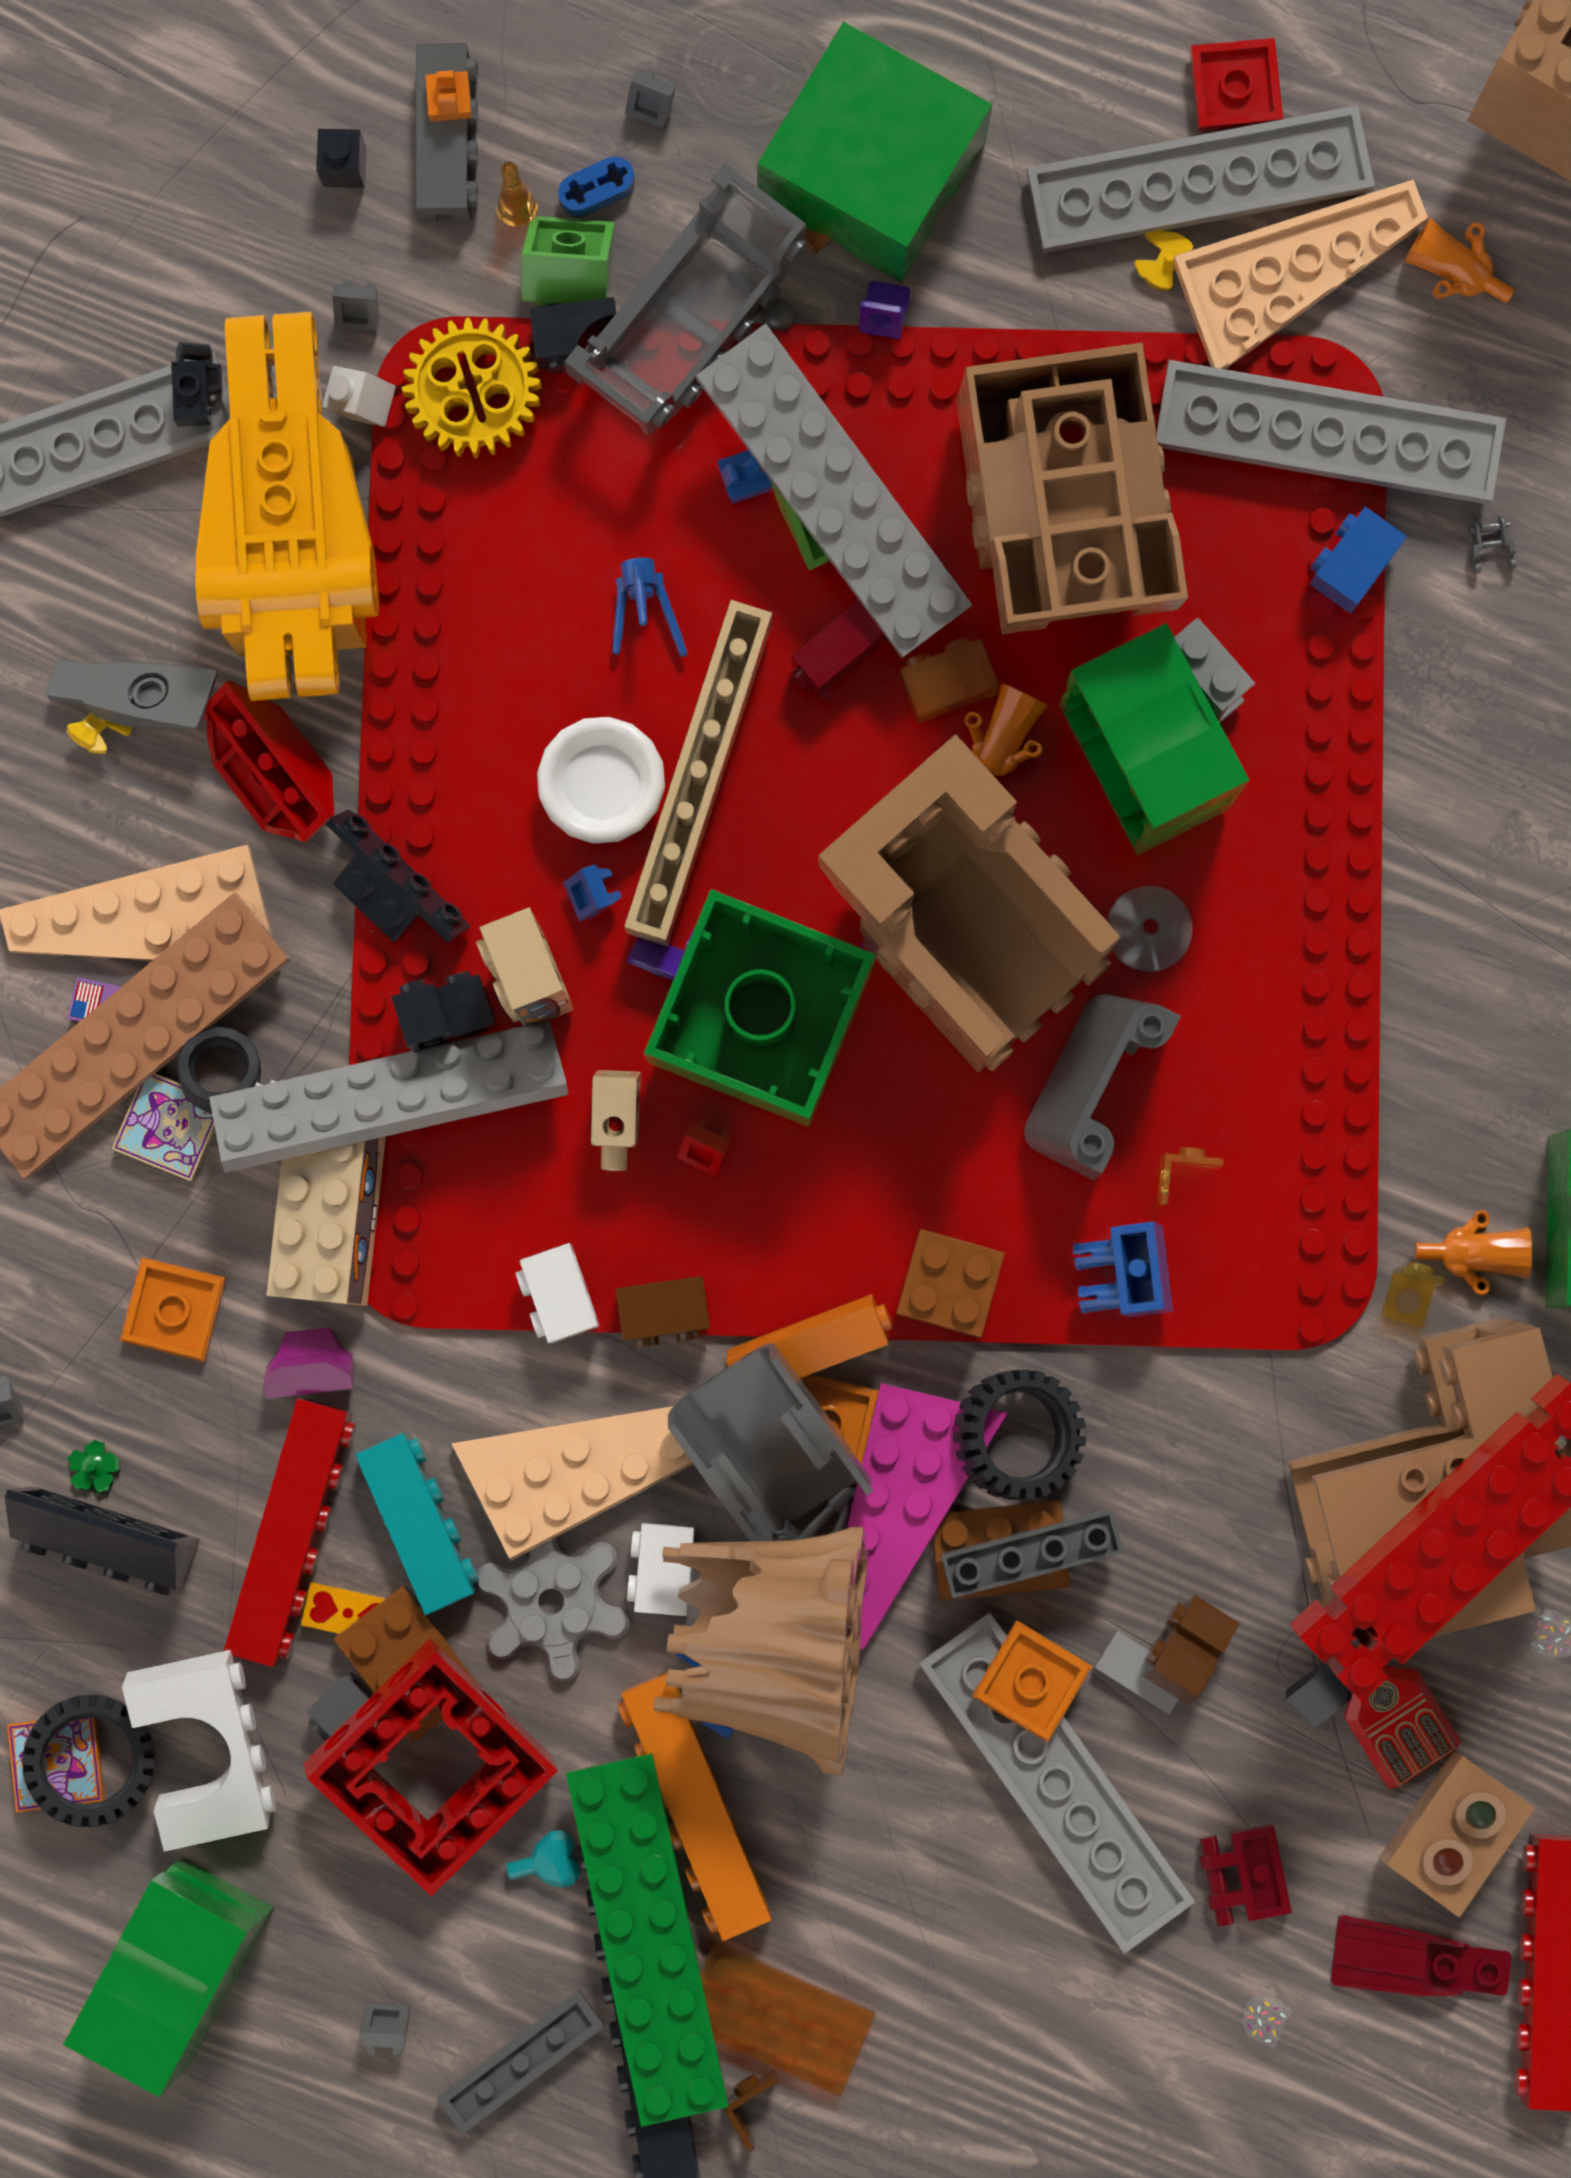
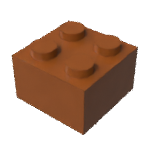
(950, 1283)

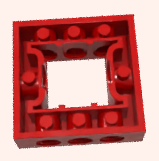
(441, 1845)

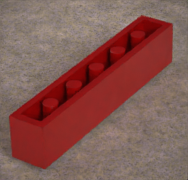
(288, 1533)
(1546, 1990)

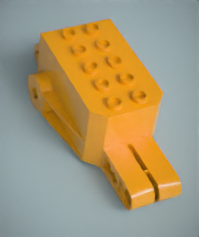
(282, 518)

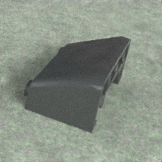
(1061, 1117)

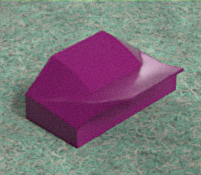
(309, 1364)

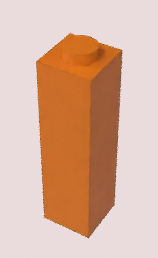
(826, 1337)

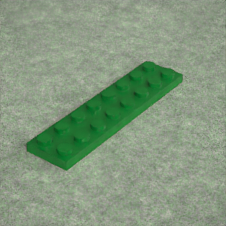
(647, 1939)

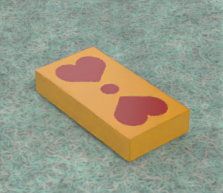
(334, 1607)

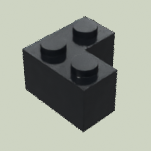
(445, 1013)

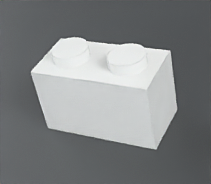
(558, 1294)
(659, 1582)

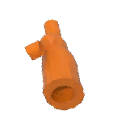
(1451, 260)
(1007, 730)
(1491, 1252)

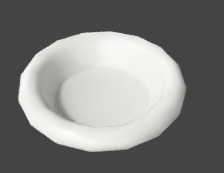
(601, 780)

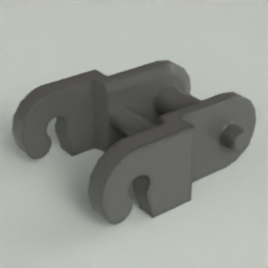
(1507, 545)

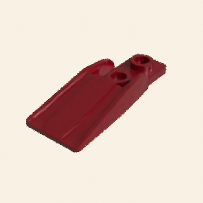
(1414, 1961)

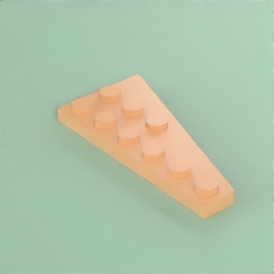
(1270, 276)
(135, 913)
(566, 1474)

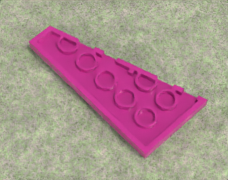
(913, 1489)

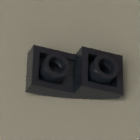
(1318, 1695)

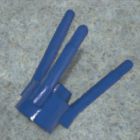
(640, 581)

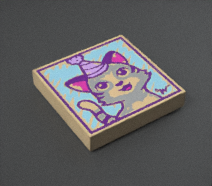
(165, 1129)

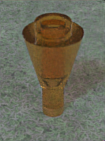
(516, 202)

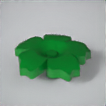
(93, 1467)

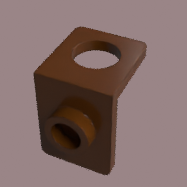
(743, 2092)

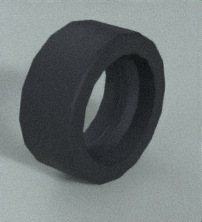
(210, 1040)

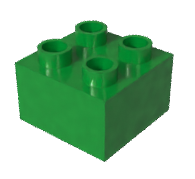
(759, 1008)

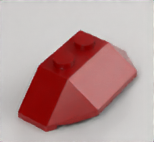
(268, 764)

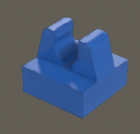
(743, 477)
(589, 893)

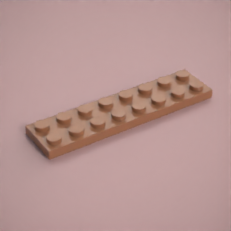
(135, 1033)

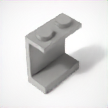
(1214, 668)

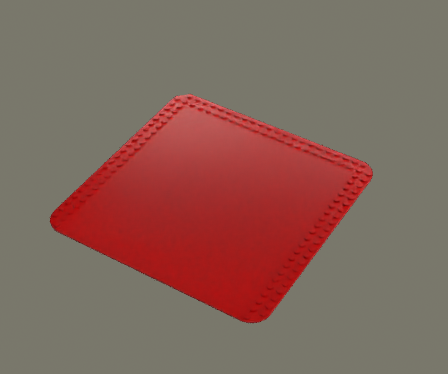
(505, 636)

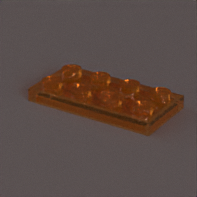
(783, 2018)

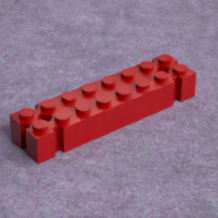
(1447, 1546)

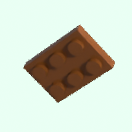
(984, 1524)
(387, 1638)

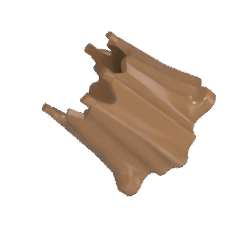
(773, 1640)

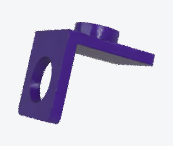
(884, 309)
(656, 957)

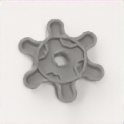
(560, 1632)

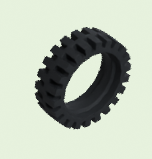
(1065, 1423)
(77, 1813)

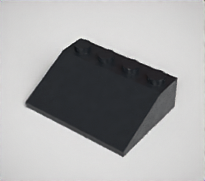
(100, 1537)

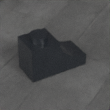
(564, 326)

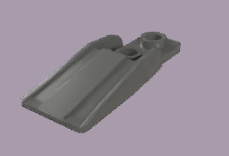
(135, 692)

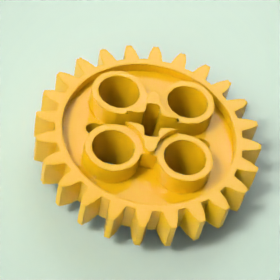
(436, 399)

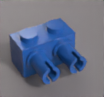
(1140, 1271)

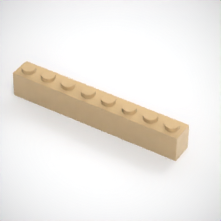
(699, 773)

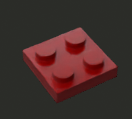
(1235, 84)

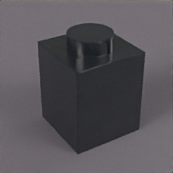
(341, 158)

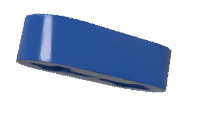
(591, 178)

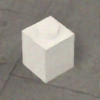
(359, 396)

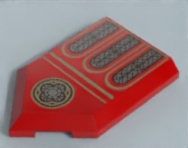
(1401, 1727)

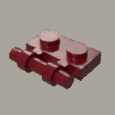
(1258, 1870)

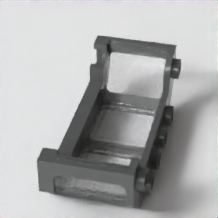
(693, 303)

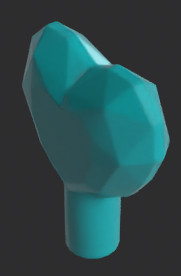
(549, 1861)

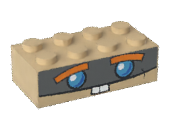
(524, 969)
(327, 1224)

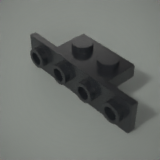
(387, 886)

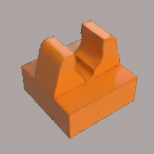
(448, 95)

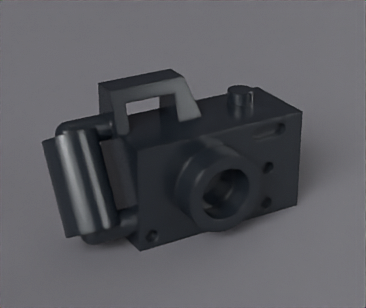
(192, 384)

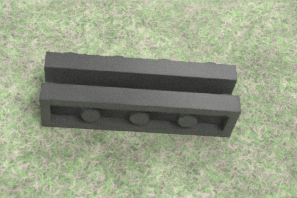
(446, 146)
(1031, 1553)

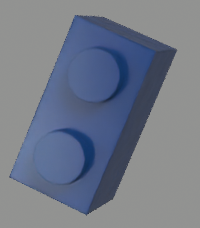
(1357, 559)

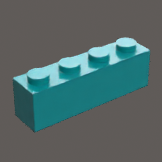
(417, 1523)

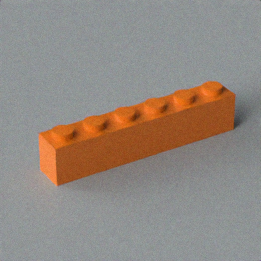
(698, 1812)

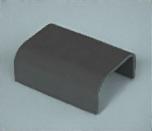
(764, 1443)

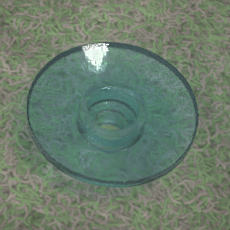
(1144, 950)

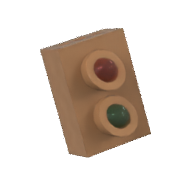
(1456, 1833)

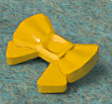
(1160, 272)
(88, 733)

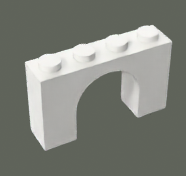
(207, 1691)

